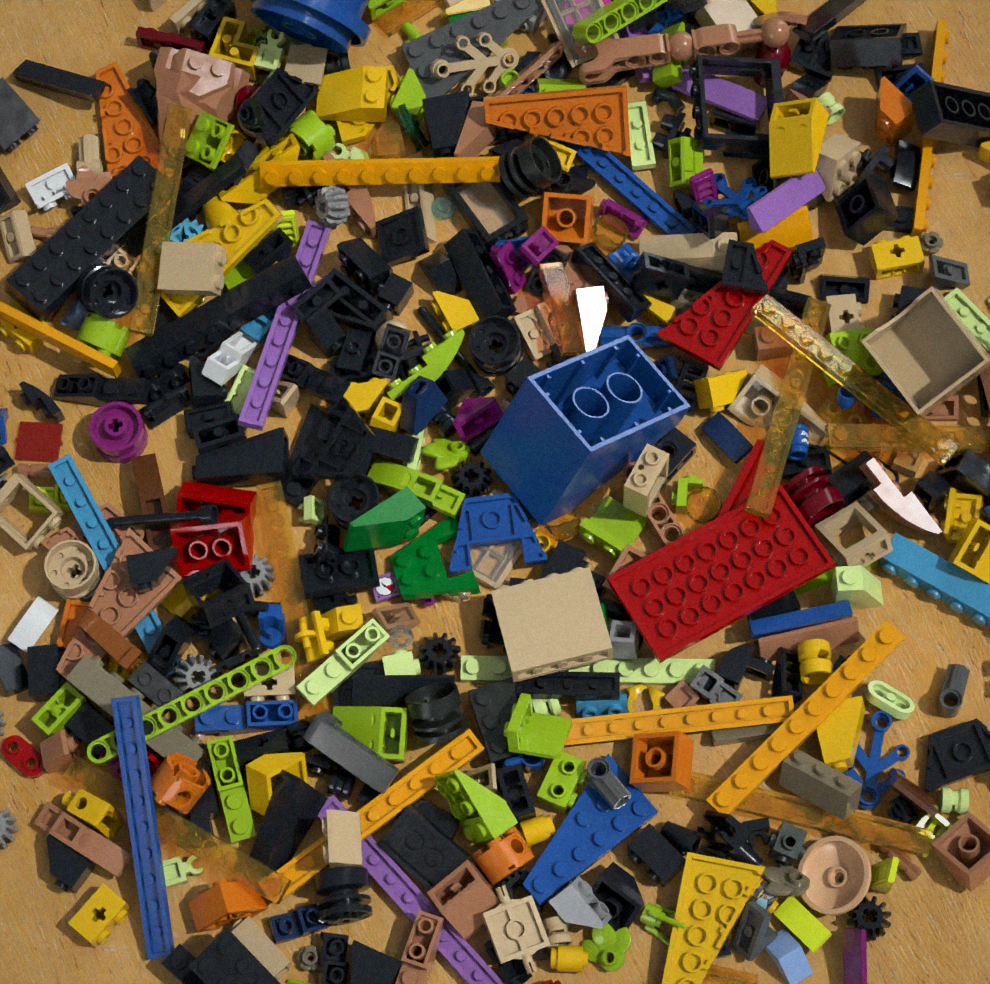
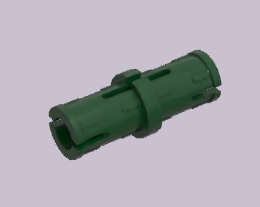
(410, 127)

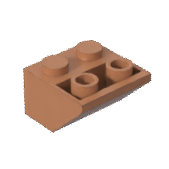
(464, 898)

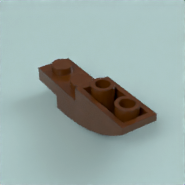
(151, 499)

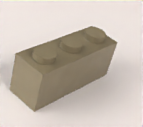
(820, 784)

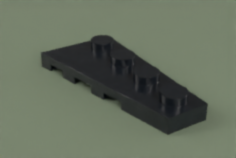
(309, 447)

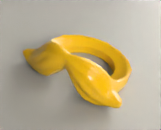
(654, 693)

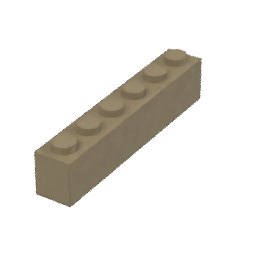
(101, 687)

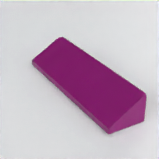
(854, 956)

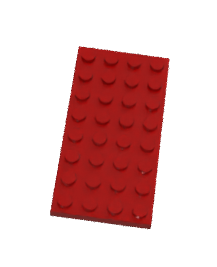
(719, 575)

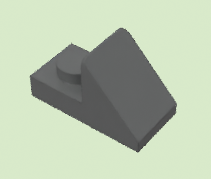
(948, 272)
(753, 931)

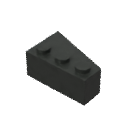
(492, 709)

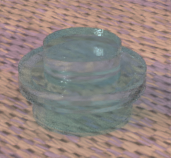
(444, 207)

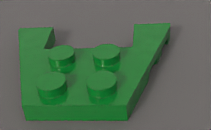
(422, 570)

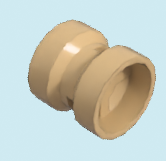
(557, 931)

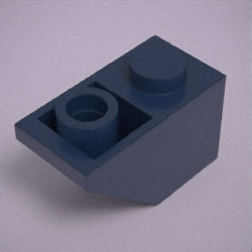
(420, 404)

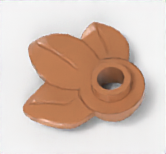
(87, 184)

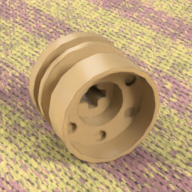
(68, 560)

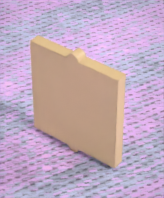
(307, 63)

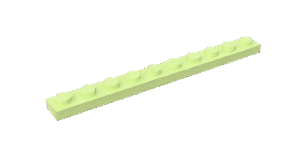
(632, 672)

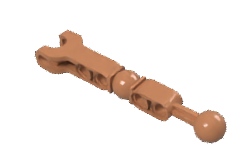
(658, 49)

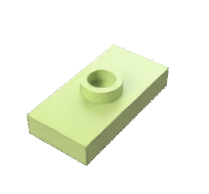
(240, 388)

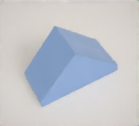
(789, 958)

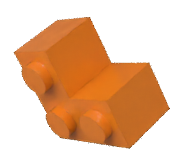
(225, 903)

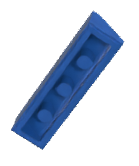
(799, 619)

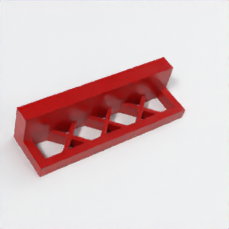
(743, 483)

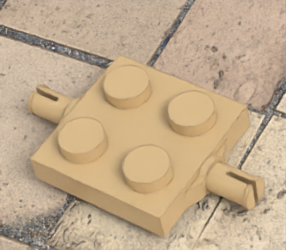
(515, 929)

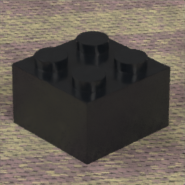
(865, 208)

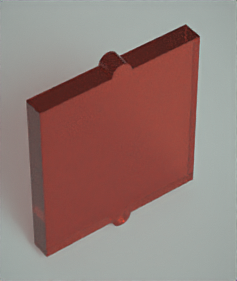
(39, 441)

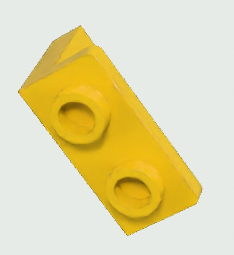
(959, 510)

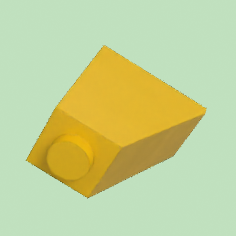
(841, 734)

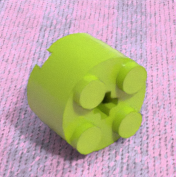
(312, 135)
(103, 335)

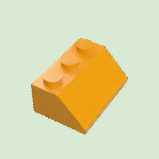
(788, 232)

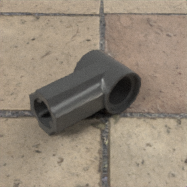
(953, 689)
(608, 784)

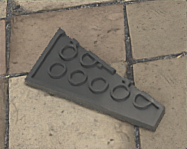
(496, 19)

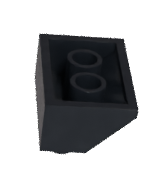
(868, 46)

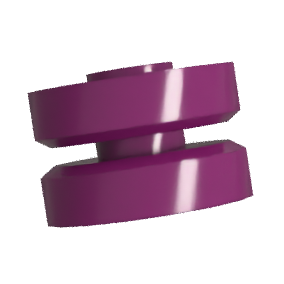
(118, 432)

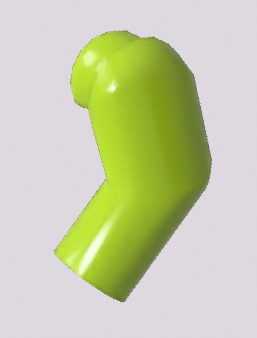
(410, 31)

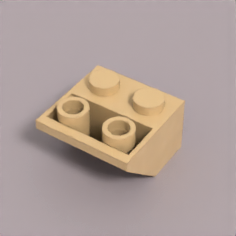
(838, 164)
(344, 839)

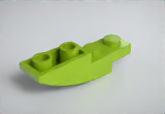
(436, 361)
(427, 489)
(231, 789)

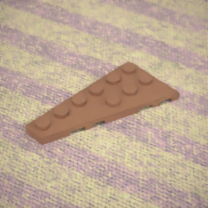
(118, 603)

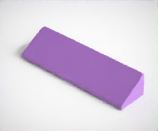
(727, 95)
(784, 201)

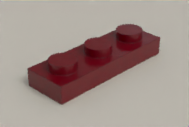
(152, 39)

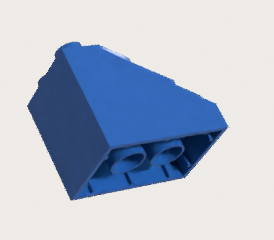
(581, 426)

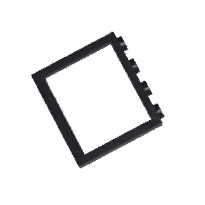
(732, 66)

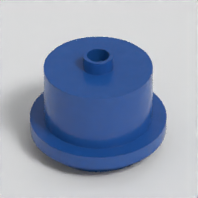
(317, 22)

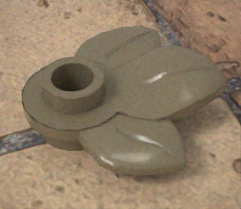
(785, 881)

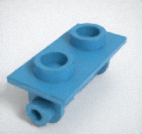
(590, 708)

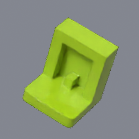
(679, 497)

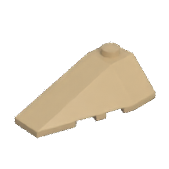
(690, 248)
(758, 399)

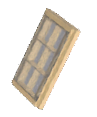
(563, 17)
(495, 561)

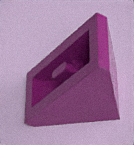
(537, 247)
(476, 416)

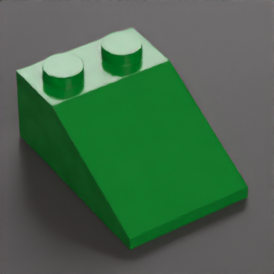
(387, 523)

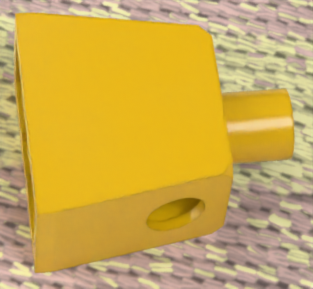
(93, 812)

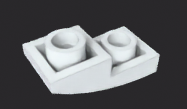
(33, 624)

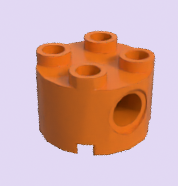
(179, 782)
(503, 855)

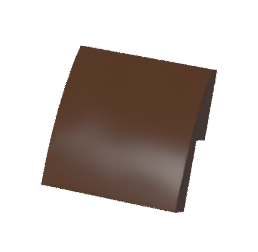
(912, 793)

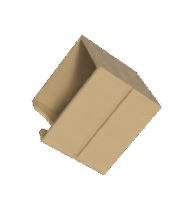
(927, 351)

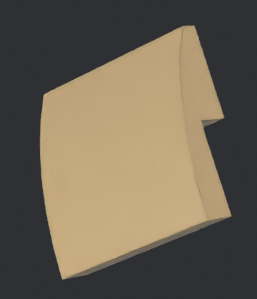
(535, 331)

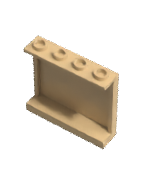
(552, 624)

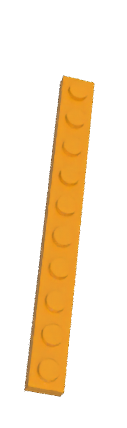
(927, 159)
(379, 171)
(681, 719)
(806, 719)
(387, 805)

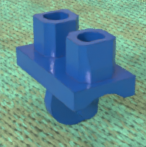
(625, 259)
(272, 627)

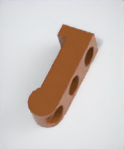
(111, 641)

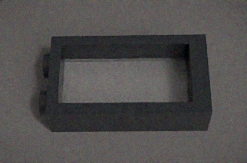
(488, 210)

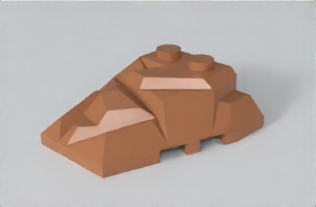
(197, 83)

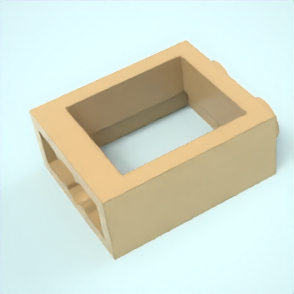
(646, 483)
(8, 493)
(876, 544)

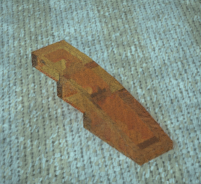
(562, 309)

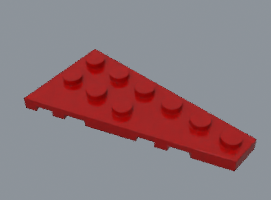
(722, 314)

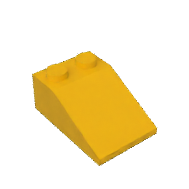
(354, 95)

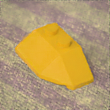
(249, 188)

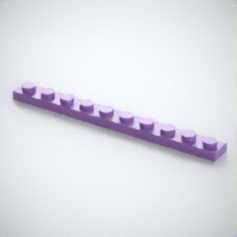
(282, 334)
(411, 899)

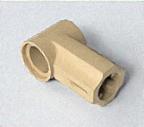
(90, 154)

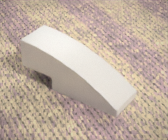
(230, 357)

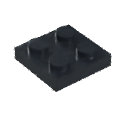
(402, 236)

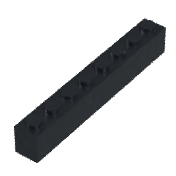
(218, 317)

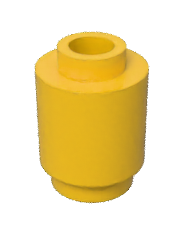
(537, 829)
(569, 958)

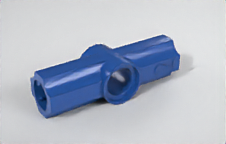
(649, 338)

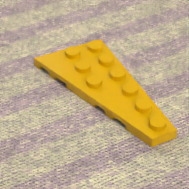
(238, 237)
(709, 906)

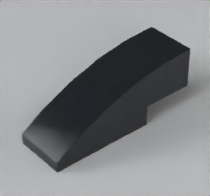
(207, 806)

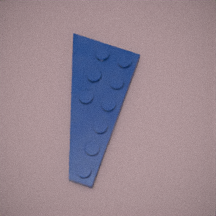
(587, 836)

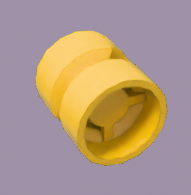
(815, 661)

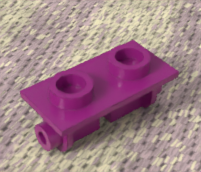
(633, 221)
(511, 271)

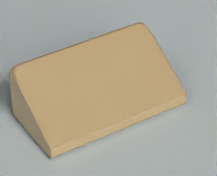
(17, 236)

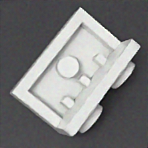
(50, 187)

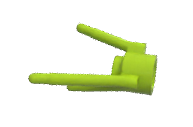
(655, 916)

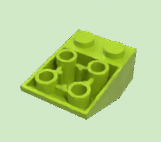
(378, 728)
(476, 807)

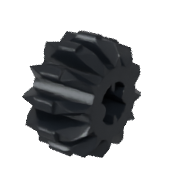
(481, 478)
(439, 663)
(870, 908)

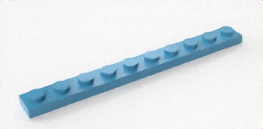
(98, 534)

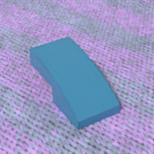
(259, 327)

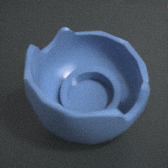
(74, 316)

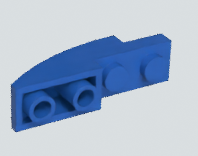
(247, 718)

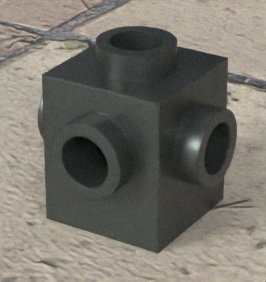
(787, 844)

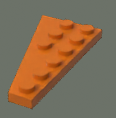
(576, 116)
(124, 124)

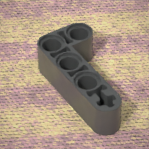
(353, 755)

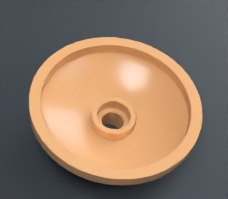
(825, 864)

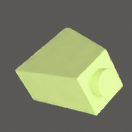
(857, 587)

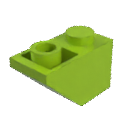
(411, 94)

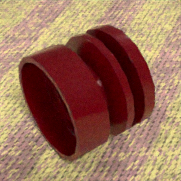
(812, 497)

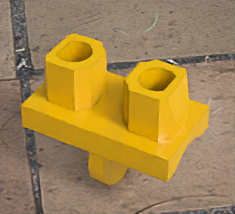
(313, 637)

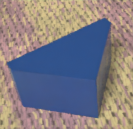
(911, 80)

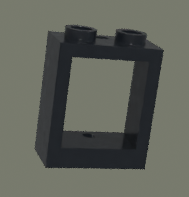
(225, 605)

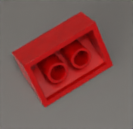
(228, 500)
(207, 544)

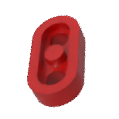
(22, 756)

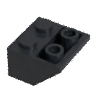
(363, 264)

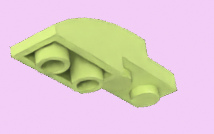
(343, 662)

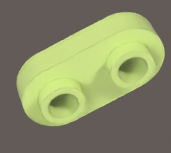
(889, 699)

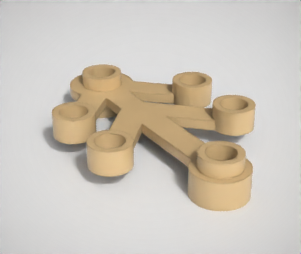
(478, 63)

